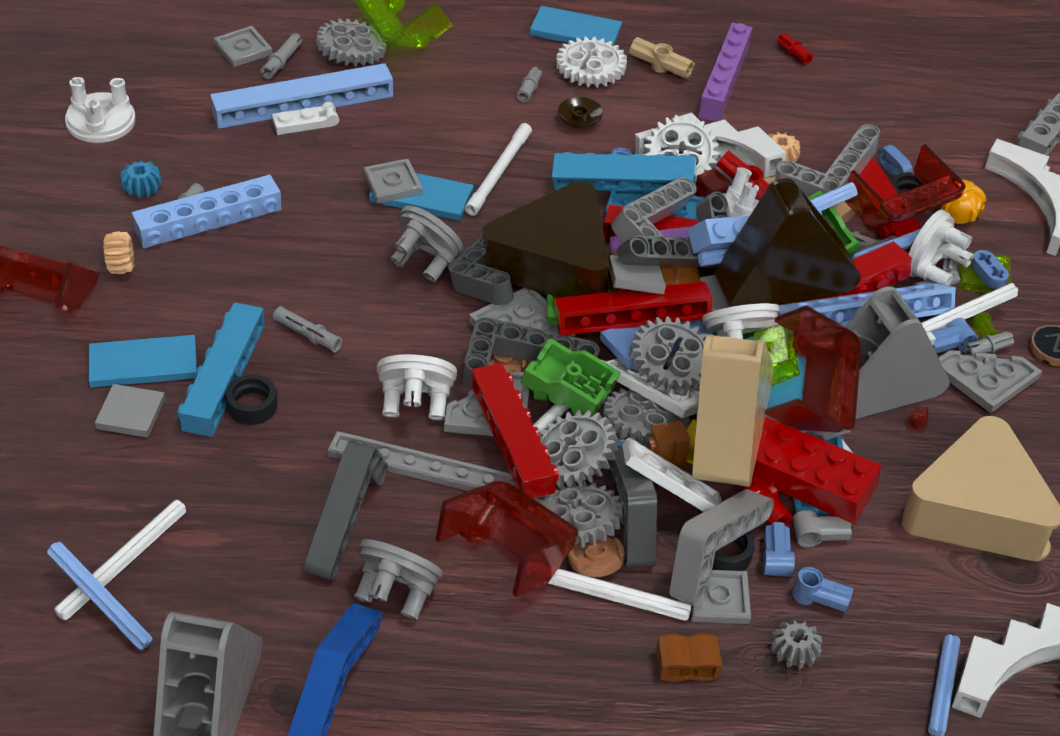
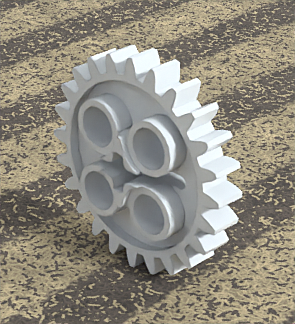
(591, 62)
(684, 132)

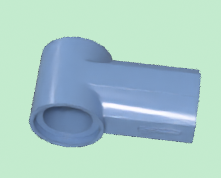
(954, 336)
(777, 556)
(813, 587)

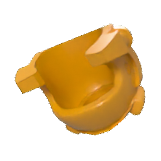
(968, 206)

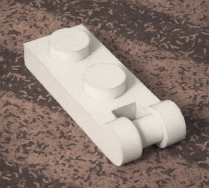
(305, 119)

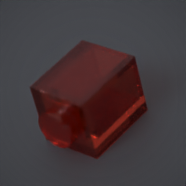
(711, 182)

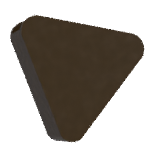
(552, 243)
(785, 253)

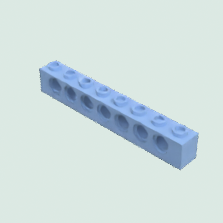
(922, 300)

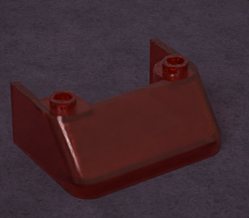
(939, 188)
(45, 278)
(830, 373)
(515, 523)

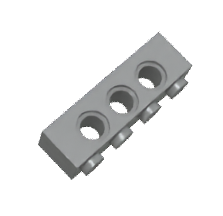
(1044, 132)

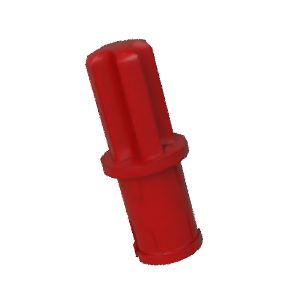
(795, 48)

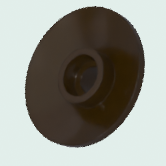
(580, 111)

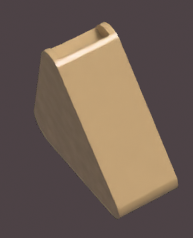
(731, 409)
(984, 496)

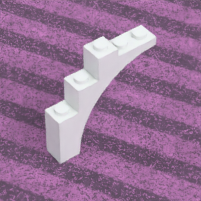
(750, 145)
(1031, 174)
(993, 664)

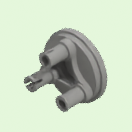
(429, 234)
(389, 564)

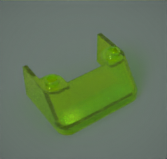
(414, 34)

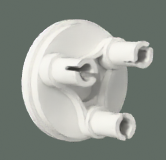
(99, 115)
(741, 194)
(937, 241)
(741, 319)
(415, 375)

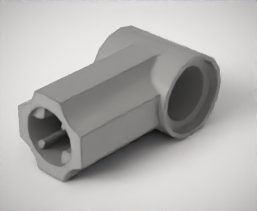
(813, 529)

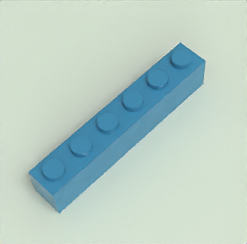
(621, 172)
(222, 365)

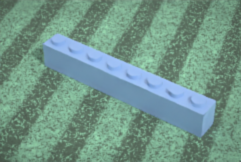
(339, 87)

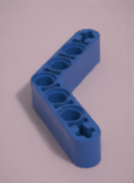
(330, 668)

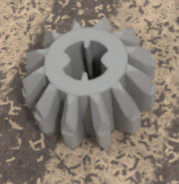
(796, 644)

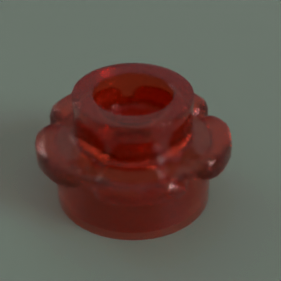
(919, 416)

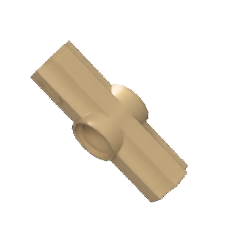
(662, 58)

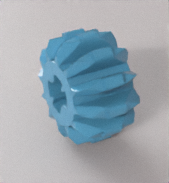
(140, 179)

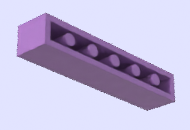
(725, 72)

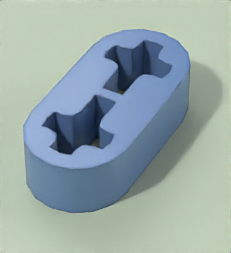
(893, 160)
(989, 269)

